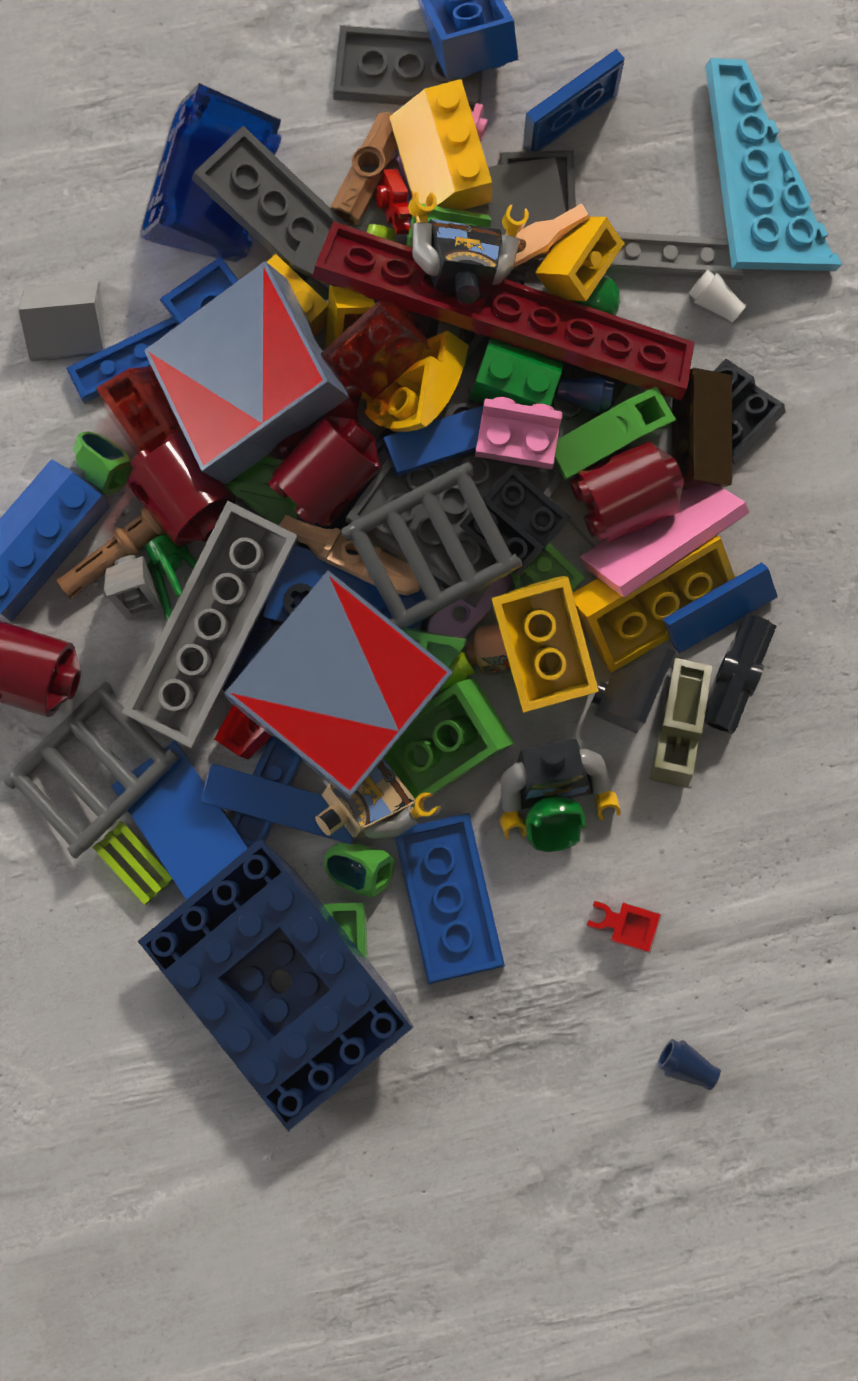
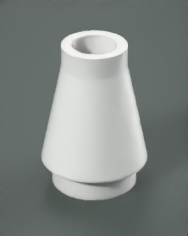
(716, 296)

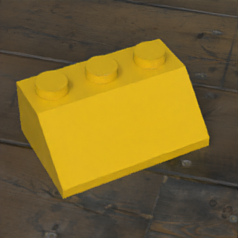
(442, 148)
(545, 643)

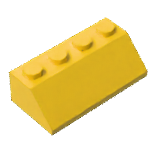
(634, 624)

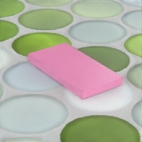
(648, 551)

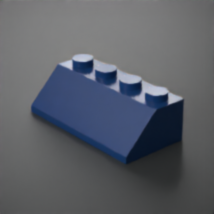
(42, 532)

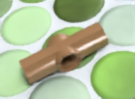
(359, 186)

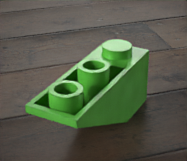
(613, 432)

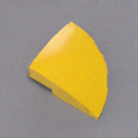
(422, 389)

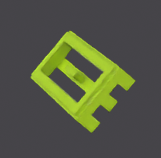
(111, 838)

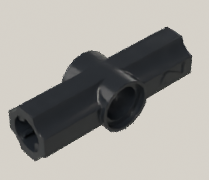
(739, 673)

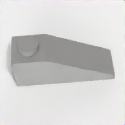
(131, 586)

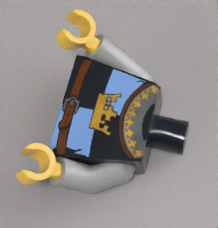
(463, 256)
(554, 770)

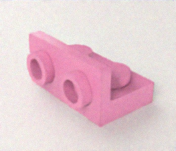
(518, 433)

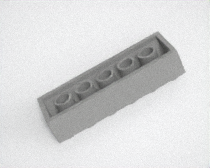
(210, 624)

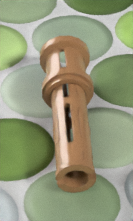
(124, 543)

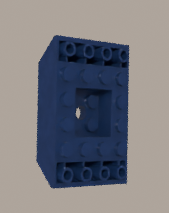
(221, 962)

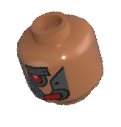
(488, 651)

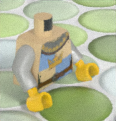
(376, 810)

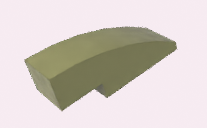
(681, 723)

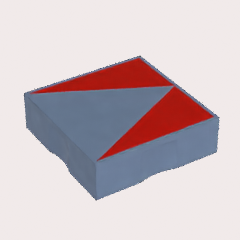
(244, 374)
(338, 684)

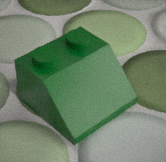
(516, 375)

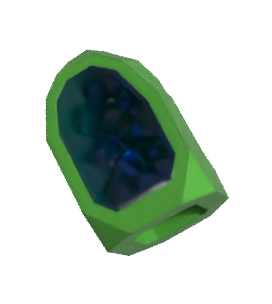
(102, 461)
(359, 868)

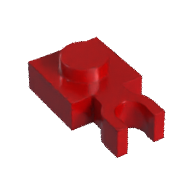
(392, 199)
(631, 927)

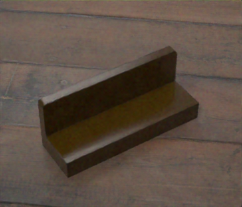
(704, 429)

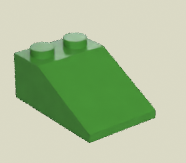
(448, 740)

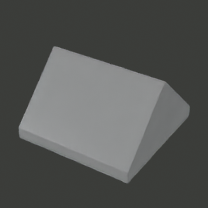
(62, 320)

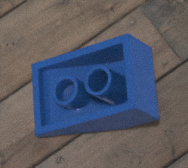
(470, 34)

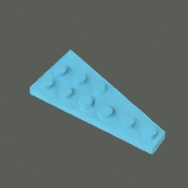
(760, 186)

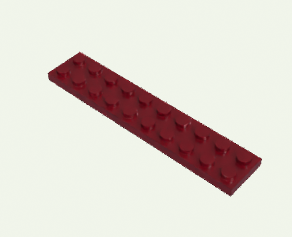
(510, 314)

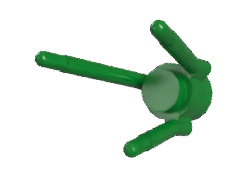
(166, 560)

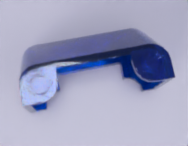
(180, 210)

